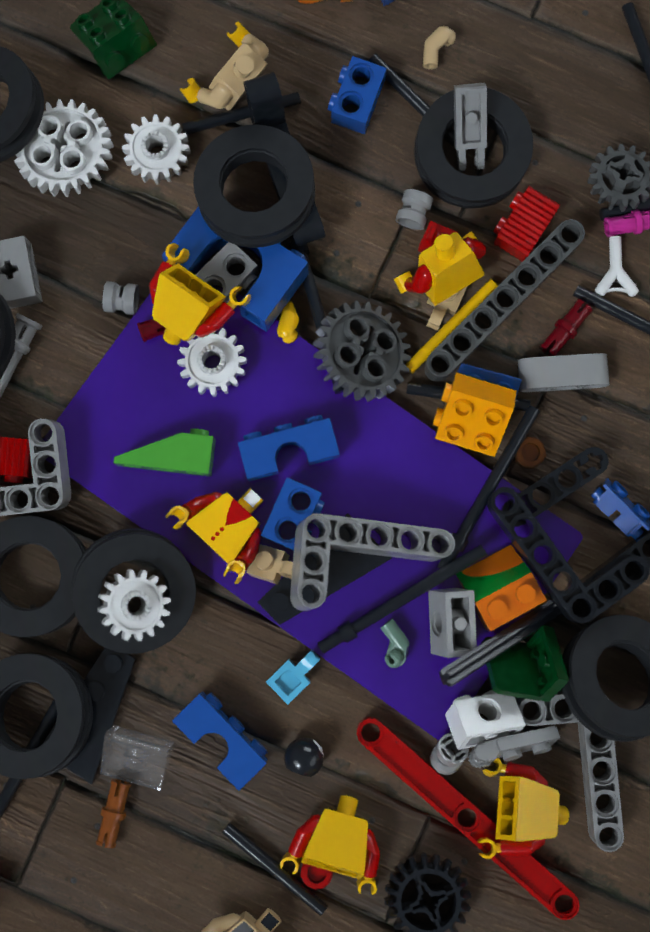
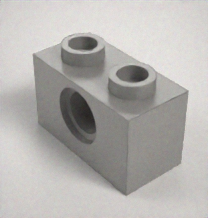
(452, 621)

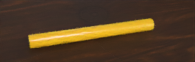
(422, 355)

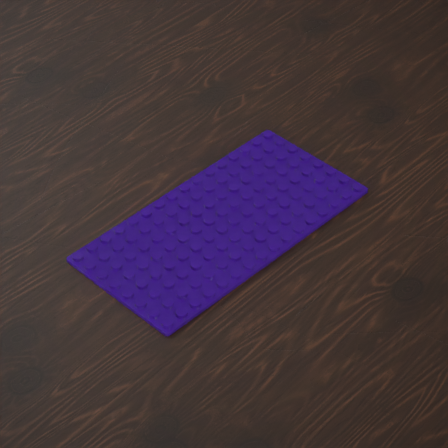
(384, 473)

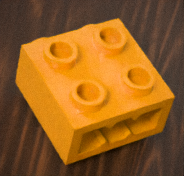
(474, 414)

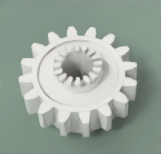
(155, 134)
(216, 378)
(149, 612)

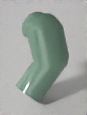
(398, 644)

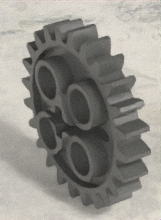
(338, 338)

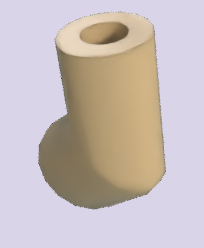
(432, 45)

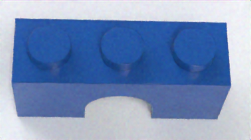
(261, 452)
(244, 756)

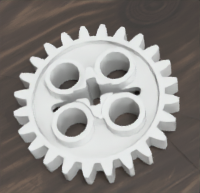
(89, 150)

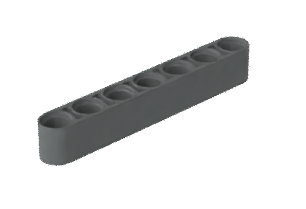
(512, 288)

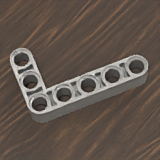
(42, 480)
(360, 542)
(593, 786)

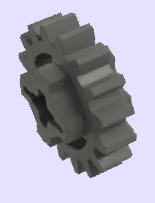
(607, 177)

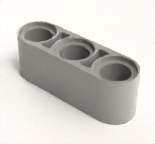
(563, 372)

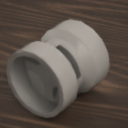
(414, 209)
(120, 297)
(443, 757)

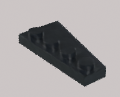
(343, 569)

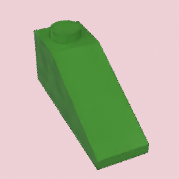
(180, 453)

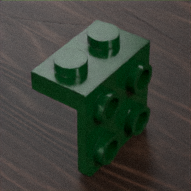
(113, 35)
(530, 668)

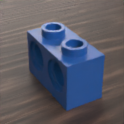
(362, 96)
(285, 512)

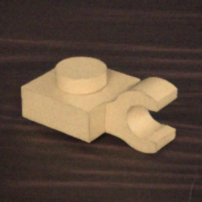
(449, 305)
(270, 565)

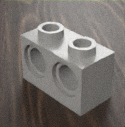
(217, 273)

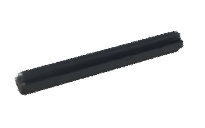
(499, 643)

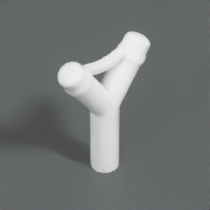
(616, 272)

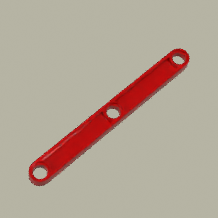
(450, 801)

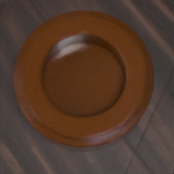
(531, 453)

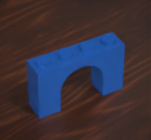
(277, 283)

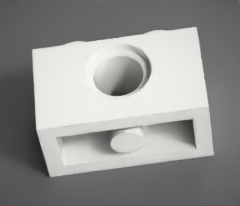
(471, 729)

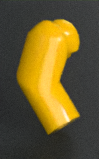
(288, 323)

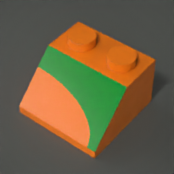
(501, 587)

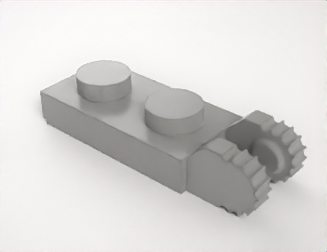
(470, 123)
(513, 746)

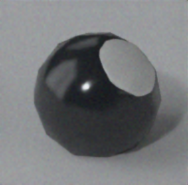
(304, 757)

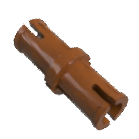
(113, 813)

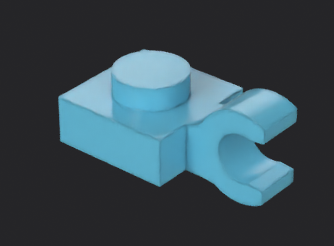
(291, 678)

